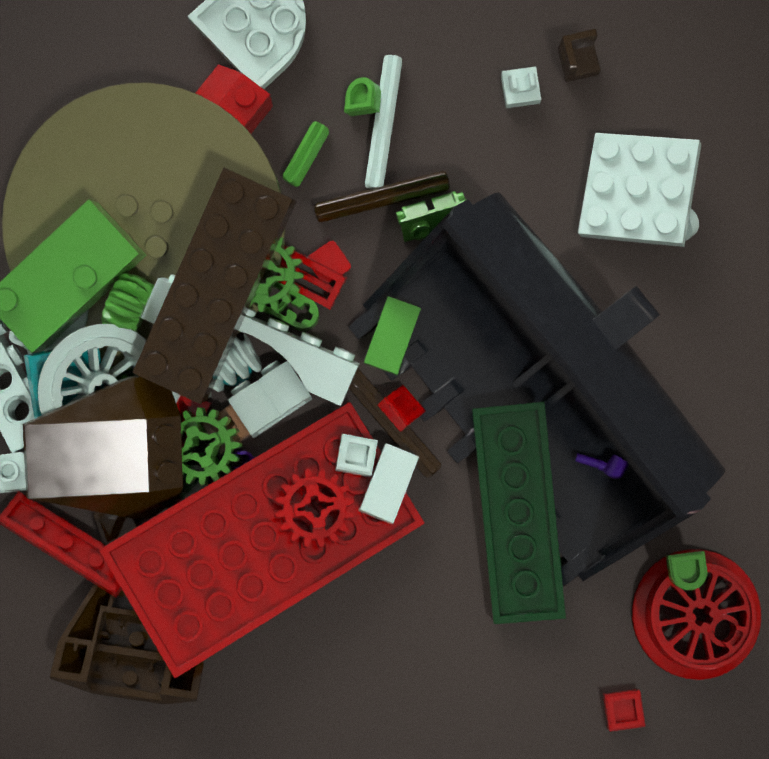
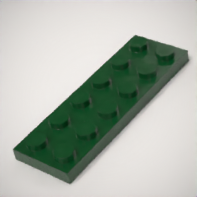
(519, 513)

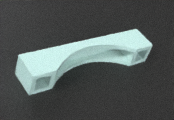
(320, 369)

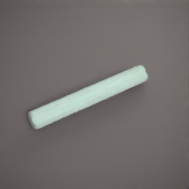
(383, 122)

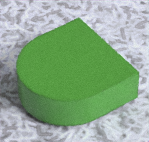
(362, 97)
(687, 570)

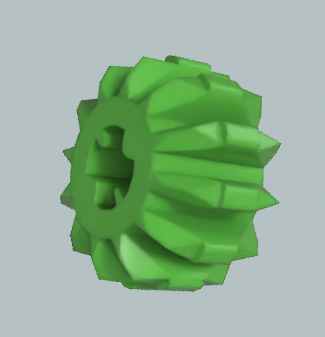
(127, 302)

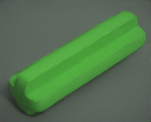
(305, 154)

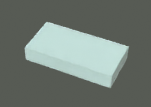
(388, 483)

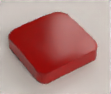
(331, 257)

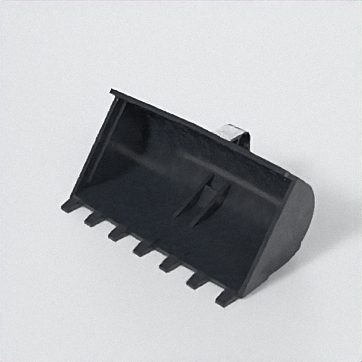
(517, 328)

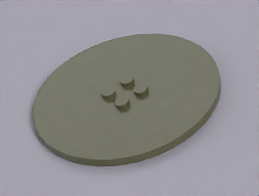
(146, 159)

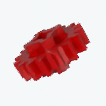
(316, 524)

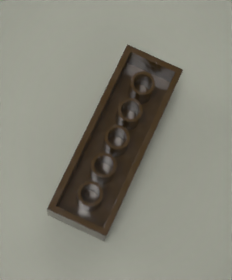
(214, 286)

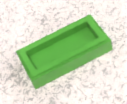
(392, 335)

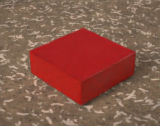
(401, 408)
(624, 710)

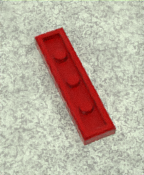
(59, 540)

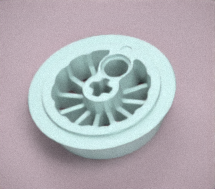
(71, 348)

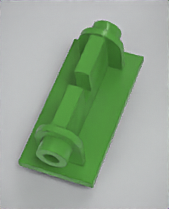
(419, 222)

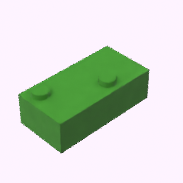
(66, 276)

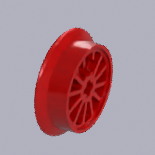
(734, 647)

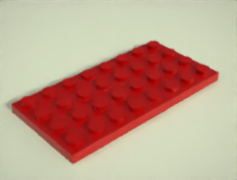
(223, 565)

